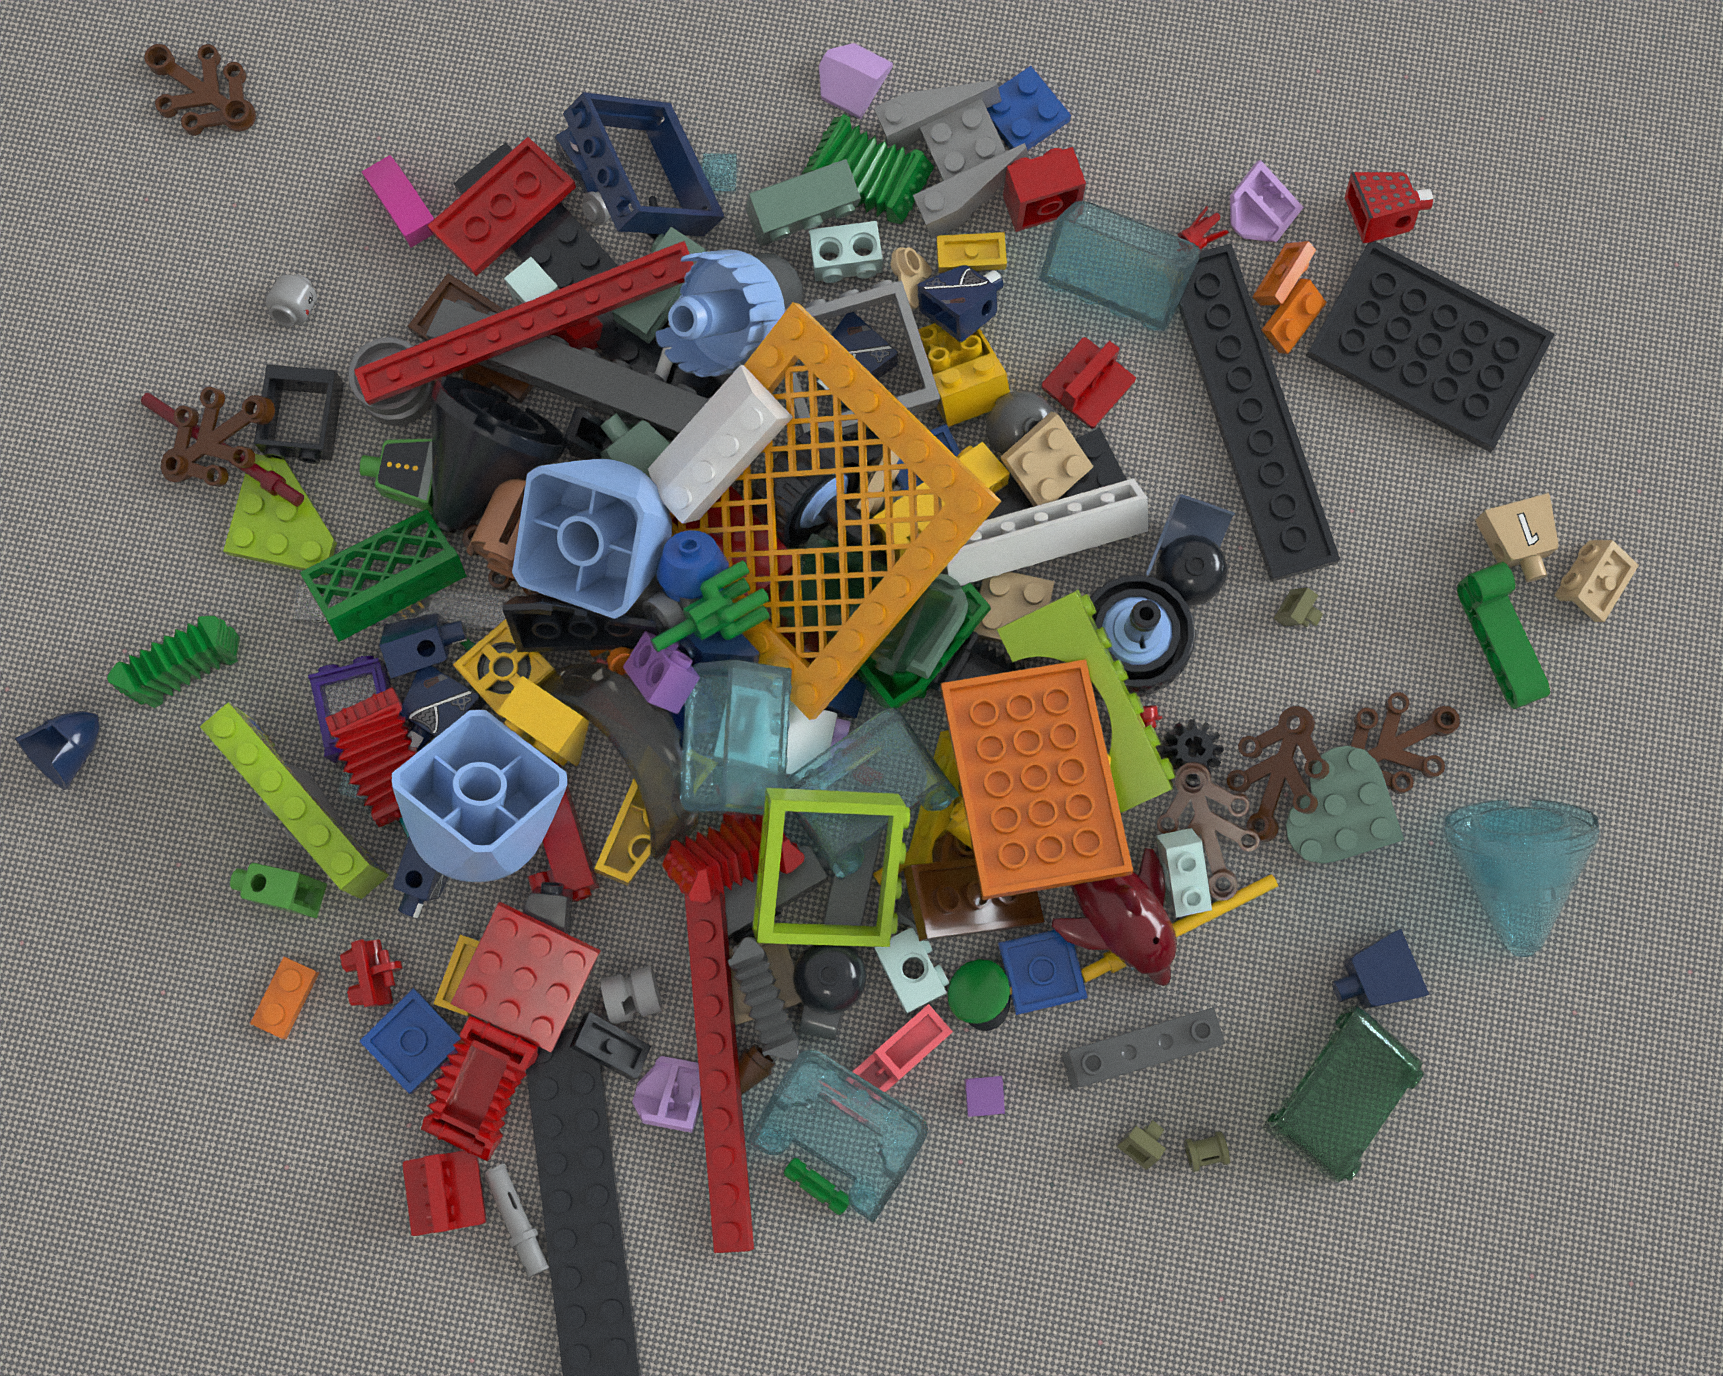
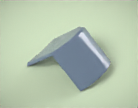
(1193, 517)

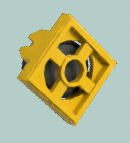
(501, 667)

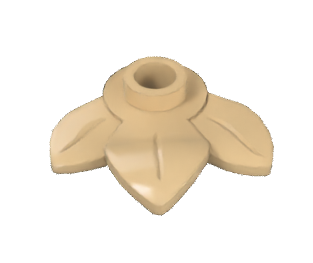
(910, 269)

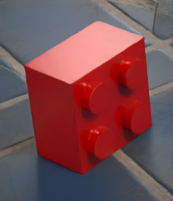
(1042, 187)

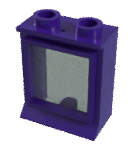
(342, 687)

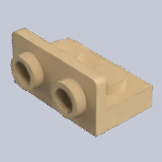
(1597, 578)

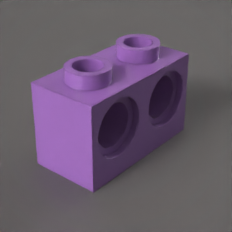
(663, 676)

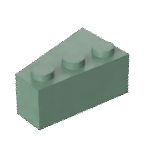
(802, 202)
(652, 312)

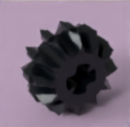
(1198, 737)

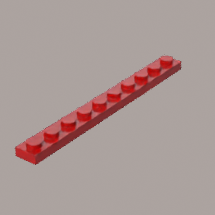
(523, 323)
(719, 1075)

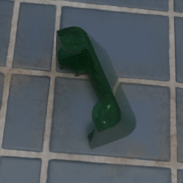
(902, 642)
(1345, 1095)

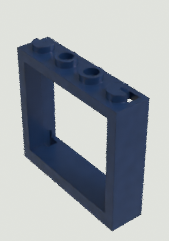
(587, 121)

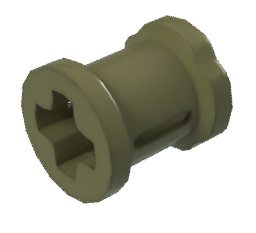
(1207, 1151)

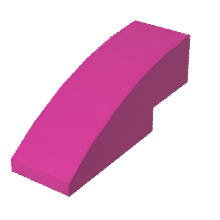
(399, 200)

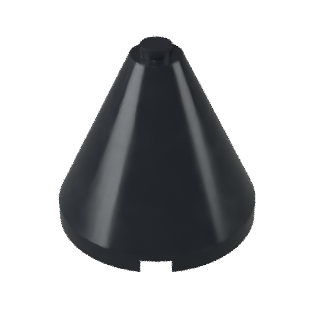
(480, 445)

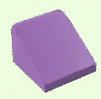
(984, 1096)

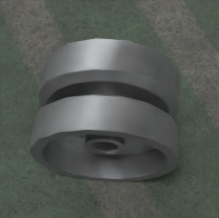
(399, 408)

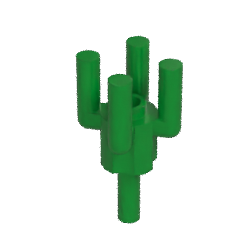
(717, 611)

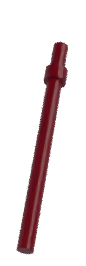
(269, 481)

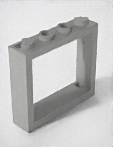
(852, 301)

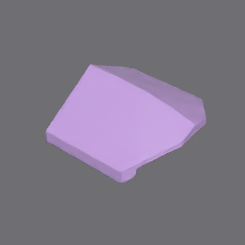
(852, 77)
(1262, 206)
(670, 1095)

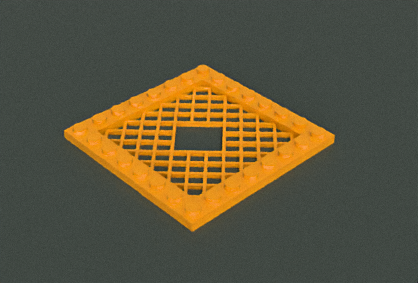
(951, 526)

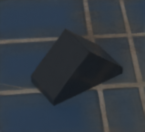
(585, 436)

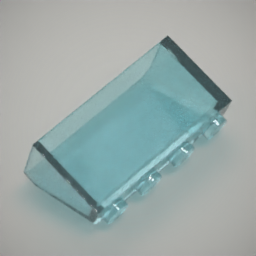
(1119, 264)
(735, 737)

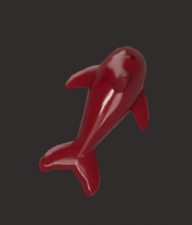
(1126, 919)

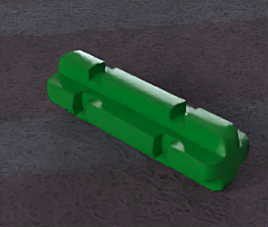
(817, 1186)

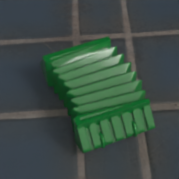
(881, 173)
(176, 661)

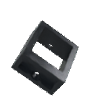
(301, 380)

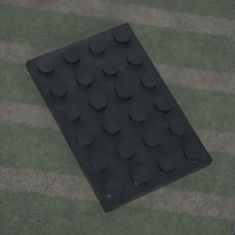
(1430, 345)

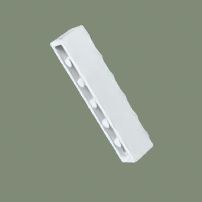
(1051, 531)

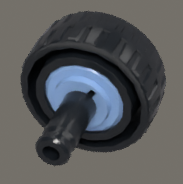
(810, 502)
(1147, 630)

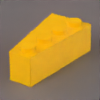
(977, 460)
(628, 840)

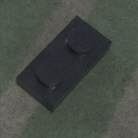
(610, 1046)

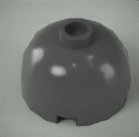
(1014, 417)

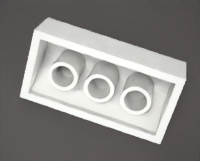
(717, 445)

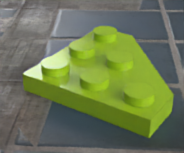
(273, 529)

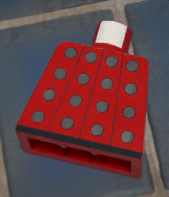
(1384, 204)

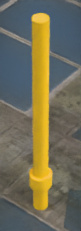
(1113, 963)

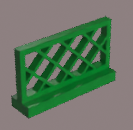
(394, 590)

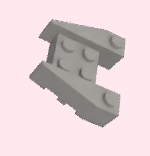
(960, 143)

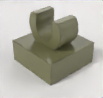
(1299, 609)
(1143, 1144)

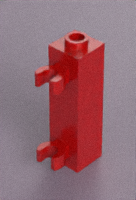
(567, 853)

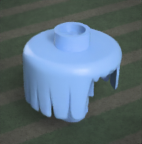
(722, 313)

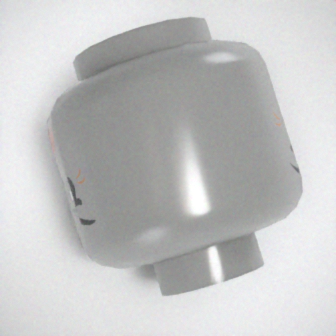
(291, 300)

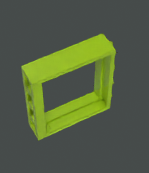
(823, 801)

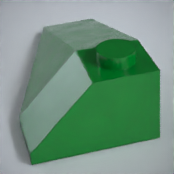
(899, 689)

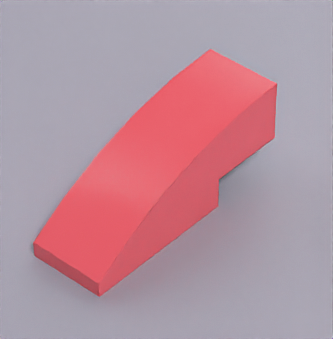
(904, 1049)

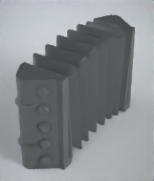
(757, 983)

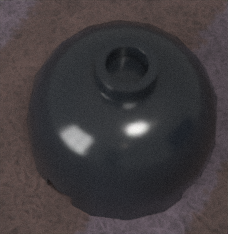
(1193, 568)
(829, 978)

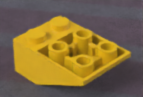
(964, 373)
(545, 722)

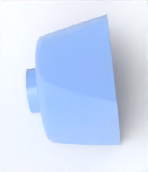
(590, 534)
(478, 799)

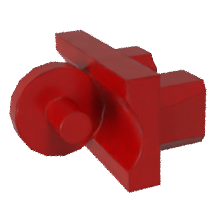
(373, 973)

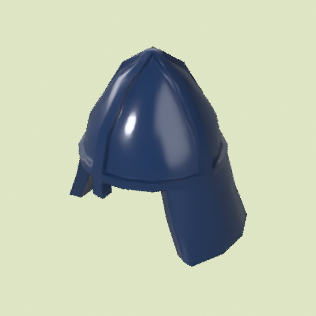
(61, 745)

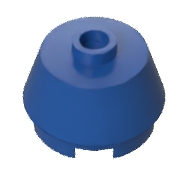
(687, 562)

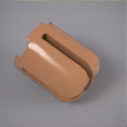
(498, 529)

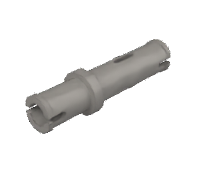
(516, 1221)

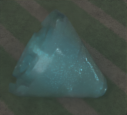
(1522, 863)

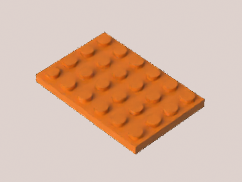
(1035, 779)

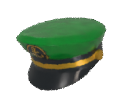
(980, 994)

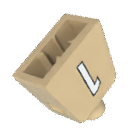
(1521, 534)

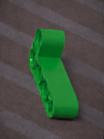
(1502, 635)

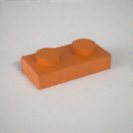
(1284, 273)
(1294, 316)
(284, 998)

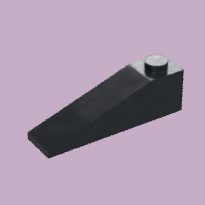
(551, 624)

